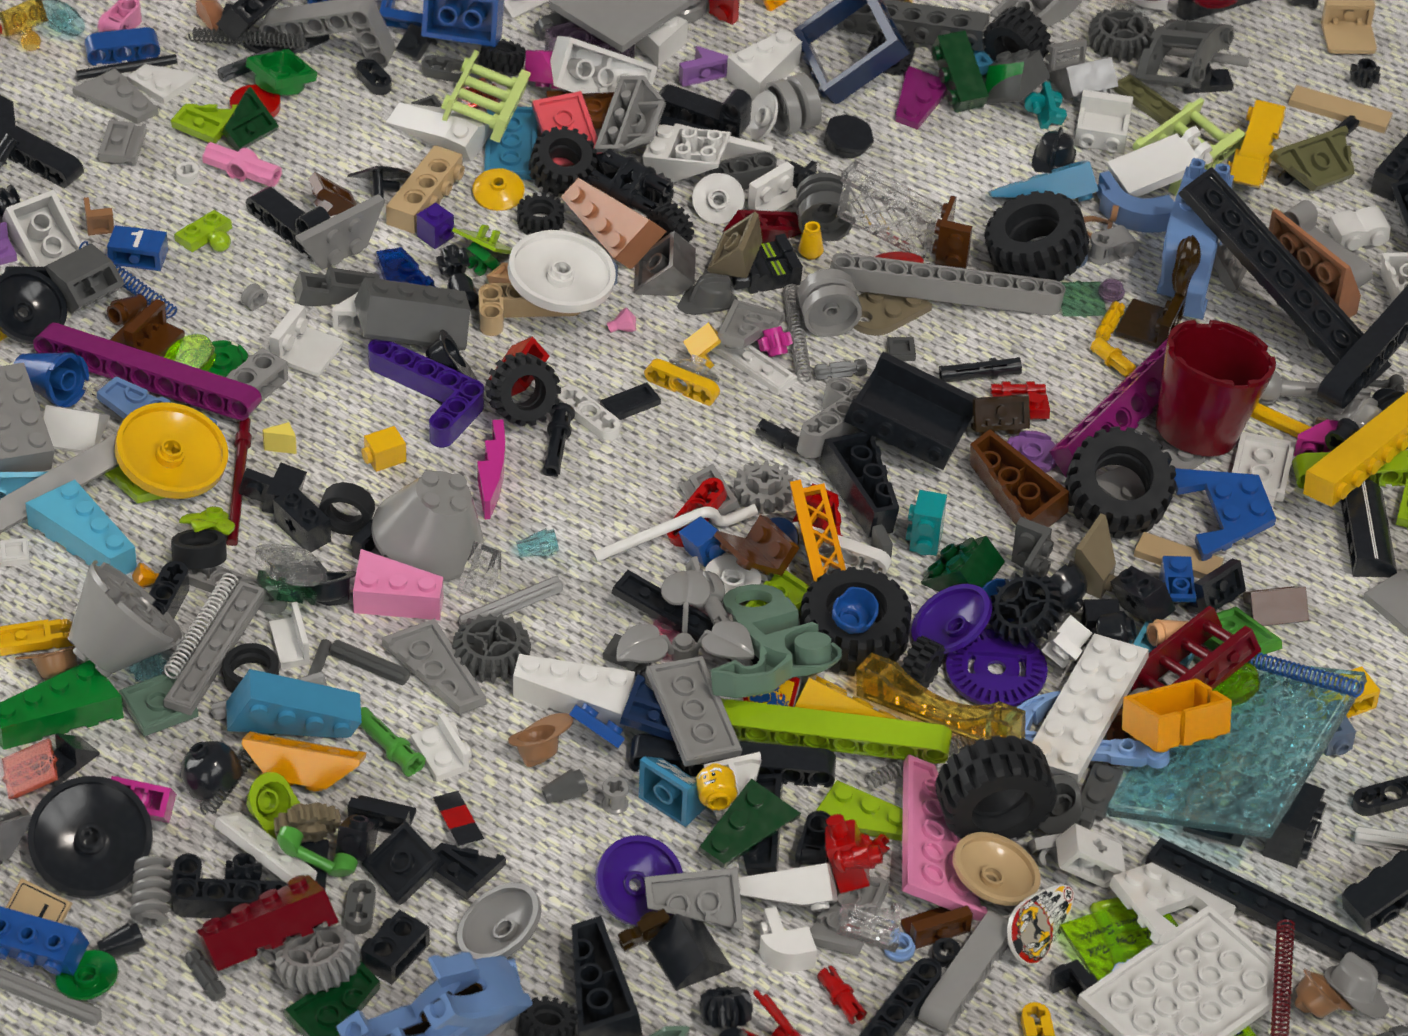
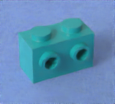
(927, 523)

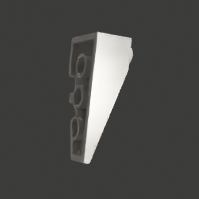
(591, 68)
(798, 886)

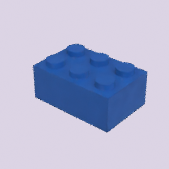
(464, 20)

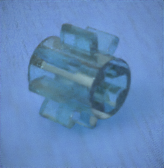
(148, 668)

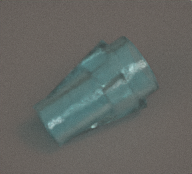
(538, 544)

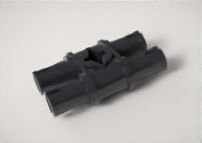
(629, 172)

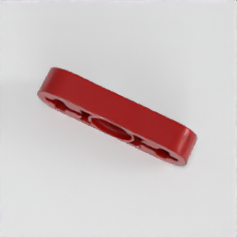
(699, 500)

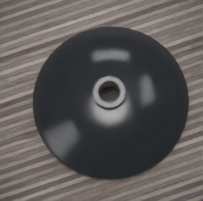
(34, 297)

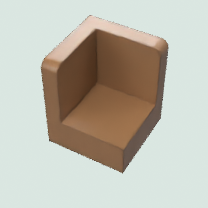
(98, 220)

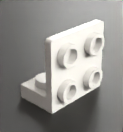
(303, 346)

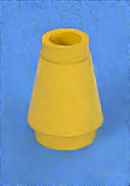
(811, 241)

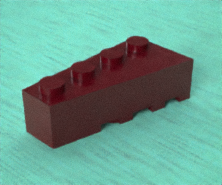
(266, 922)

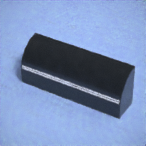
(1368, 532)

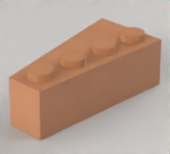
(615, 225)

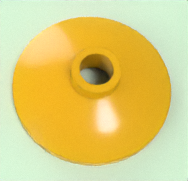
(498, 197)

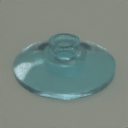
(63, 18)

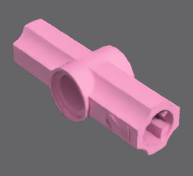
(242, 164)

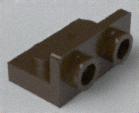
(1001, 413)

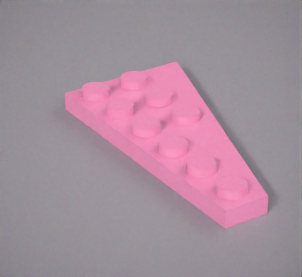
(930, 844)

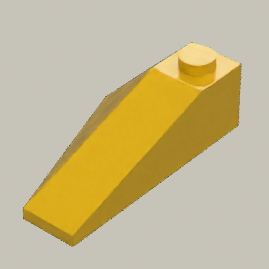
(827, 696)

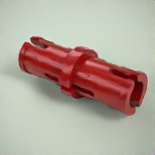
(841, 994)

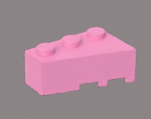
(396, 589)

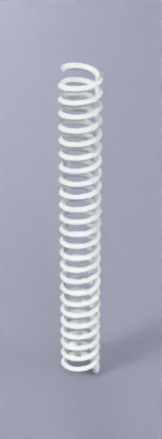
(197, 619)

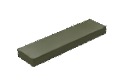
(1148, 100)

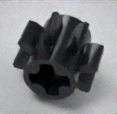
(1365, 73)
(452, 260)
(243, 867)

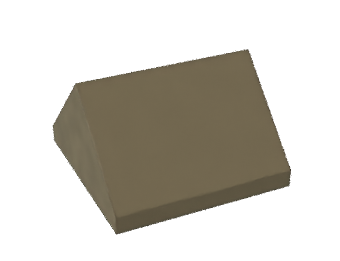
(737, 248)

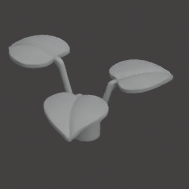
(646, 645)

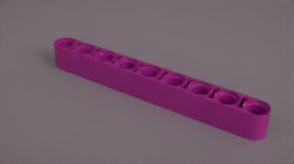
(152, 372)

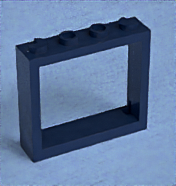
(863, 70)

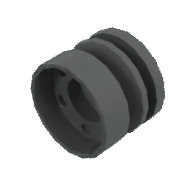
(819, 201)

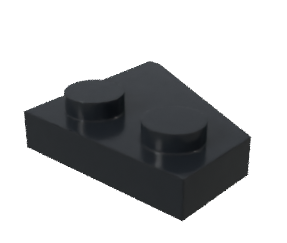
(466, 869)

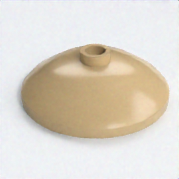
(996, 868)

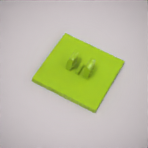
(480, 238)

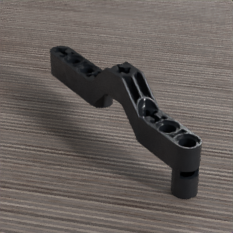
(37, 153)

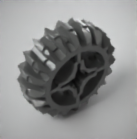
(1120, 33)
(491, 646)

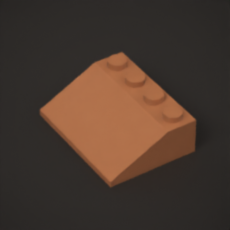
(1319, 262)

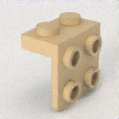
(1349, 26)

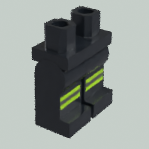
(772, 268)

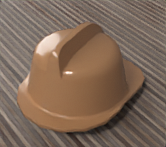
(53, 663)
(541, 738)
(1318, 996)

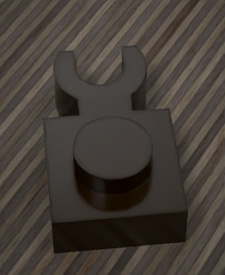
(645, 930)

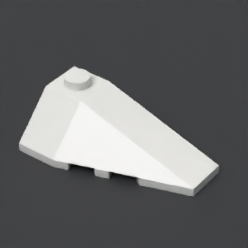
(426, 123)

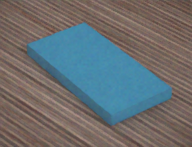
(516, 144)

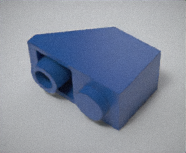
(1178, 577)

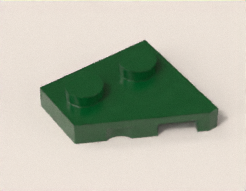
(249, 122)

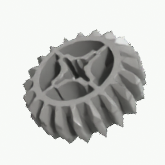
(317, 959)

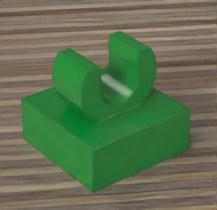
(482, 258)

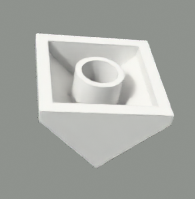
(74, 428)

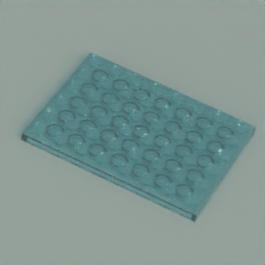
(1248, 775)

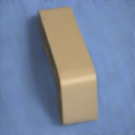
(503, 301)

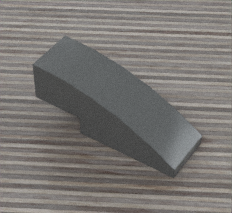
(330, 288)

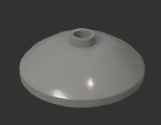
(499, 921)

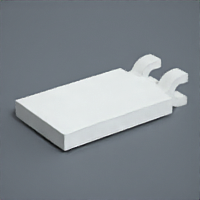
(1159, 162)
(1268, 459)

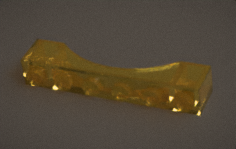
(891, 687)

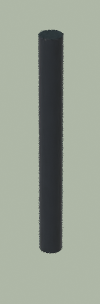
(126, 66)

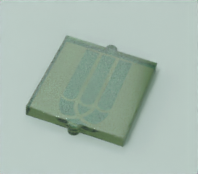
(1082, 299)

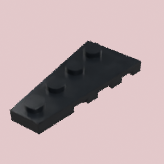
(765, 855)

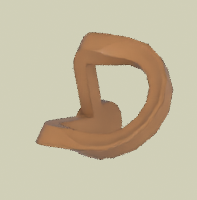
(1112, 218)

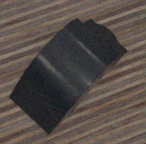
(266, 488)

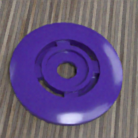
(987, 688)

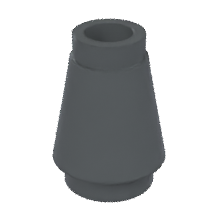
(565, 787)

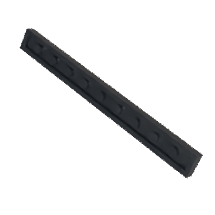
(1272, 908)

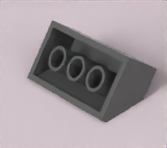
(411, 312)

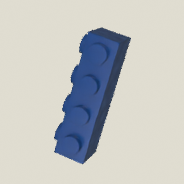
(40, 942)

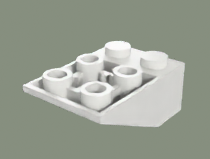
(685, 151)

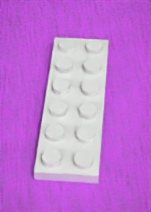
(1089, 704)

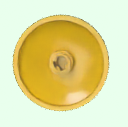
(171, 450)

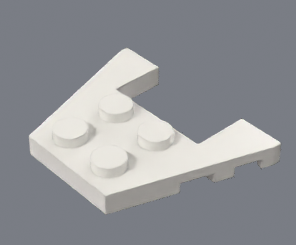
(1157, 892)

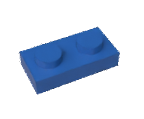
(608, 731)

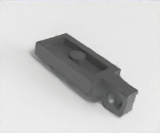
(1098, 792)

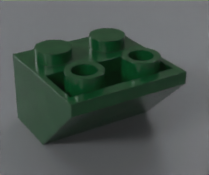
(966, 563)

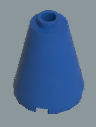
(56, 376)

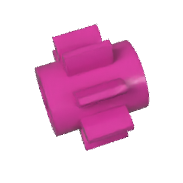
(775, 341)

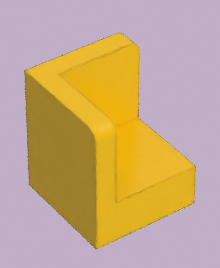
(703, 342)

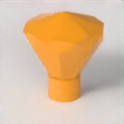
(144, 575)

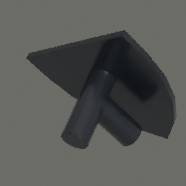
(379, 173)

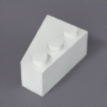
(764, 62)

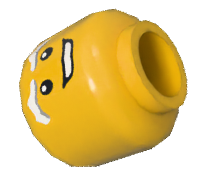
(716, 786)

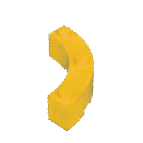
(1253, 159)

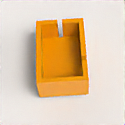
(1176, 715)

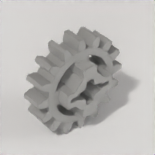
(763, 486)

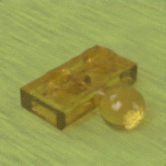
(22, 19)

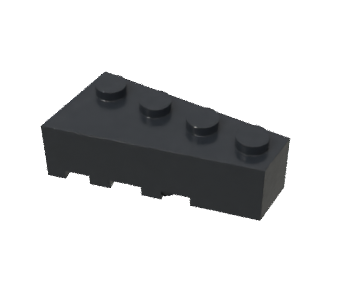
(861, 479)
(1379, 895)
(600, 984)

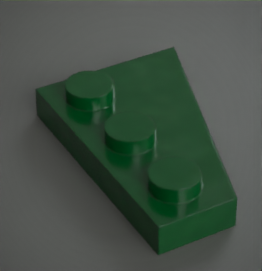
(746, 823)
(325, 1010)

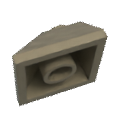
(1097, 558)

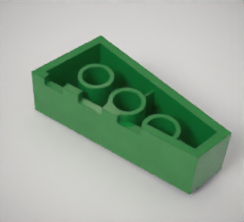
(58, 705)

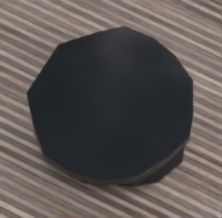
(848, 136)

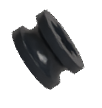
(943, 944)

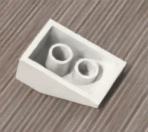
(41, 229)

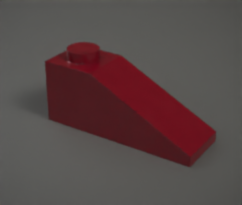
(771, 223)

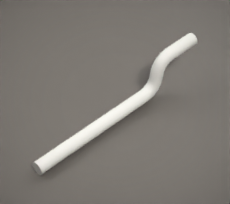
(673, 524)

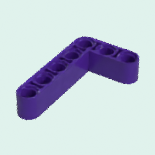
(459, 393)

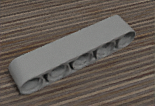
(965, 973)

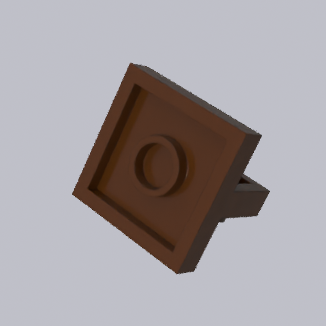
(149, 330)

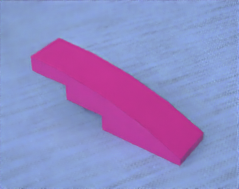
(491, 471)

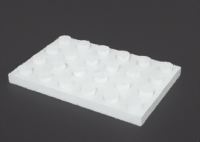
(1192, 985)

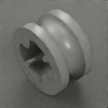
(254, 296)

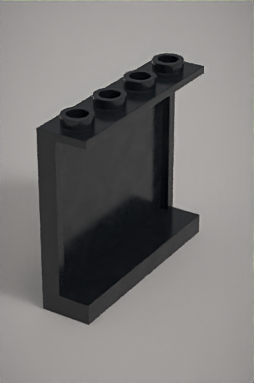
(912, 410)

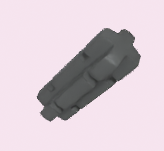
(840, 369)
(205, 975)

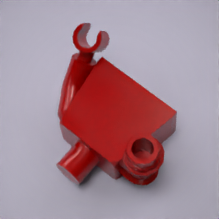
(852, 853)

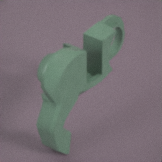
(777, 640)

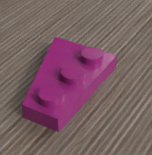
(919, 97)

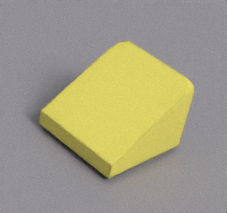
(280, 439)

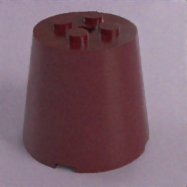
(1210, 385)

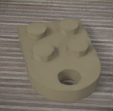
(889, 312)

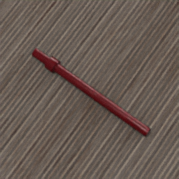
(242, 443)

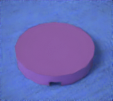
(1030, 443)

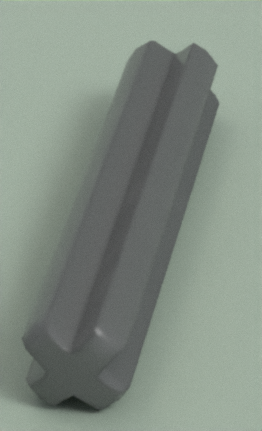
(370, 662)

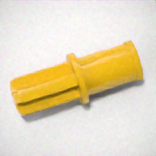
(1112, 357)

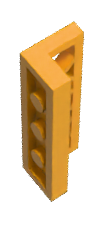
(809, 534)

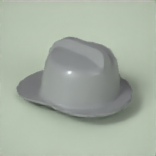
(1360, 411)
(1358, 984)

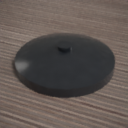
(89, 836)

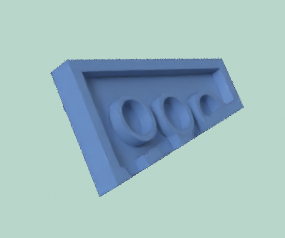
(126, 397)

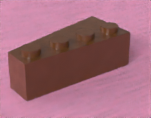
(1017, 482)

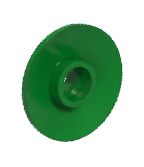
(92, 977)

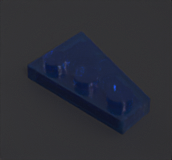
(401, 267)

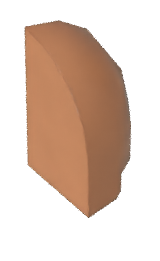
(210, 12)

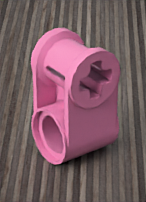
(121, 16)

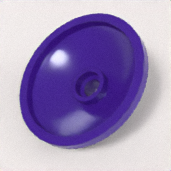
(953, 616)
(627, 861)

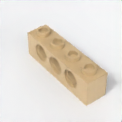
(424, 187)

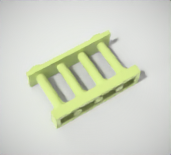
(503, 110)
(1191, 112)

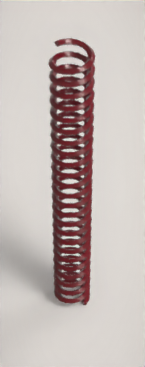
(1284, 961)

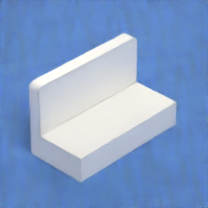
(290, 640)

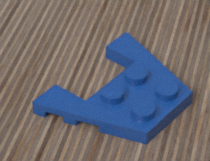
(1237, 503)

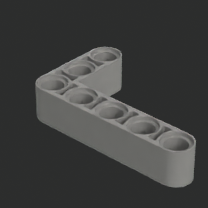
(336, 17)

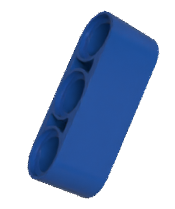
(122, 45)

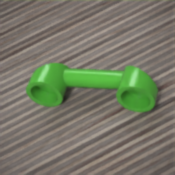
(290, 840)

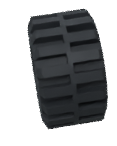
(1016, 31)
(562, 144)
(542, 398)

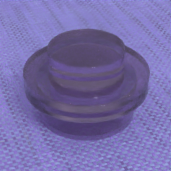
(1111, 290)

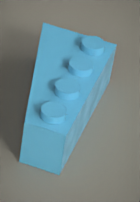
(81, 527)

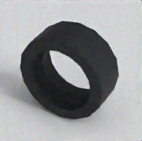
(352, 495)
(199, 549)
(247, 654)

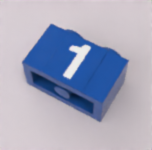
(138, 247)

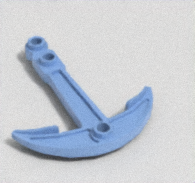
(1115, 751)

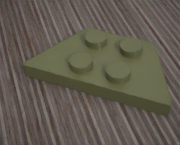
(1318, 160)

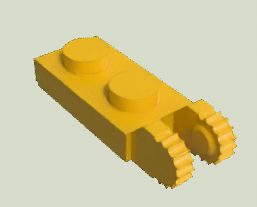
(34, 636)

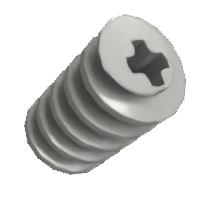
(150, 891)

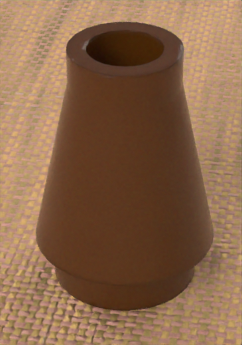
(125, 309)

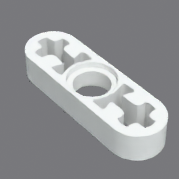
(592, 423)

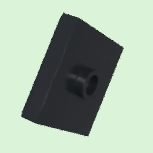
(403, 863)

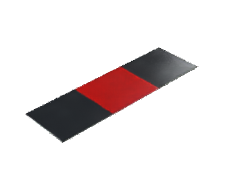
(458, 818)

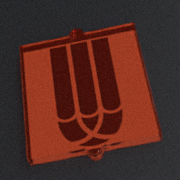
(30, 769)

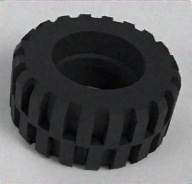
(1036, 217)
(1138, 455)
(884, 638)
(996, 788)

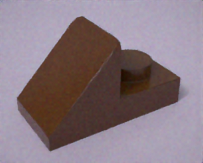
(330, 195)

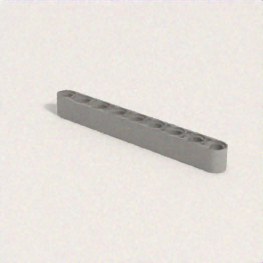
(952, 284)

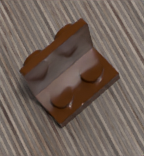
(763, 548)

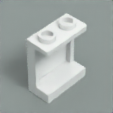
(1103, 121)

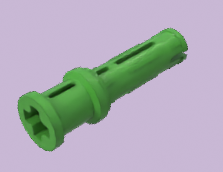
(396, 747)

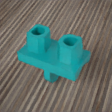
(1046, 106)

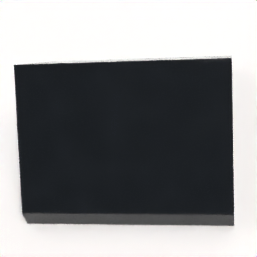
(687, 952)

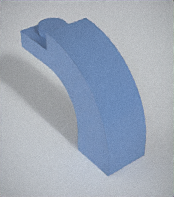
(1134, 213)

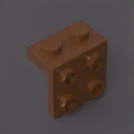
(953, 239)

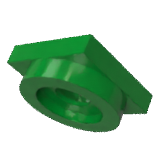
(281, 72)

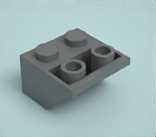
(84, 277)

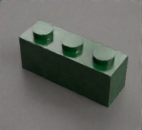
(959, 71)

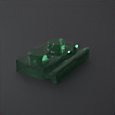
(284, 591)

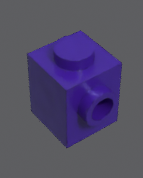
(435, 225)

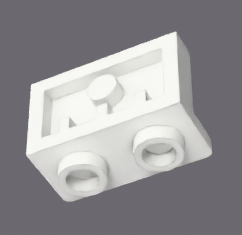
(773, 190)
(443, 749)

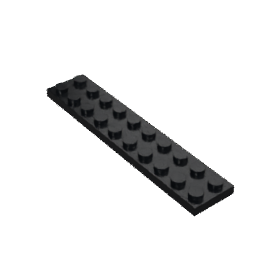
(1273, 266)

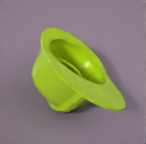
(269, 797)

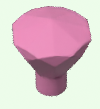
(624, 321)

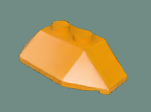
(300, 761)

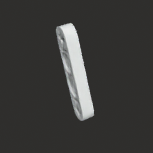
(874, 558)

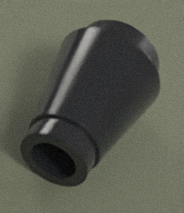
(122, 941)

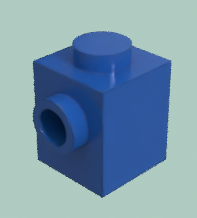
(700, 541)

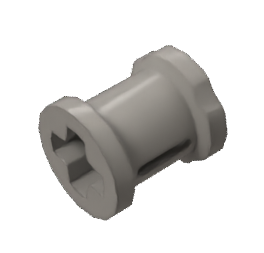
(611, 790)

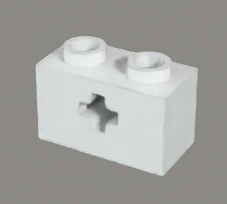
(1089, 855)

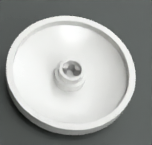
(561, 271)

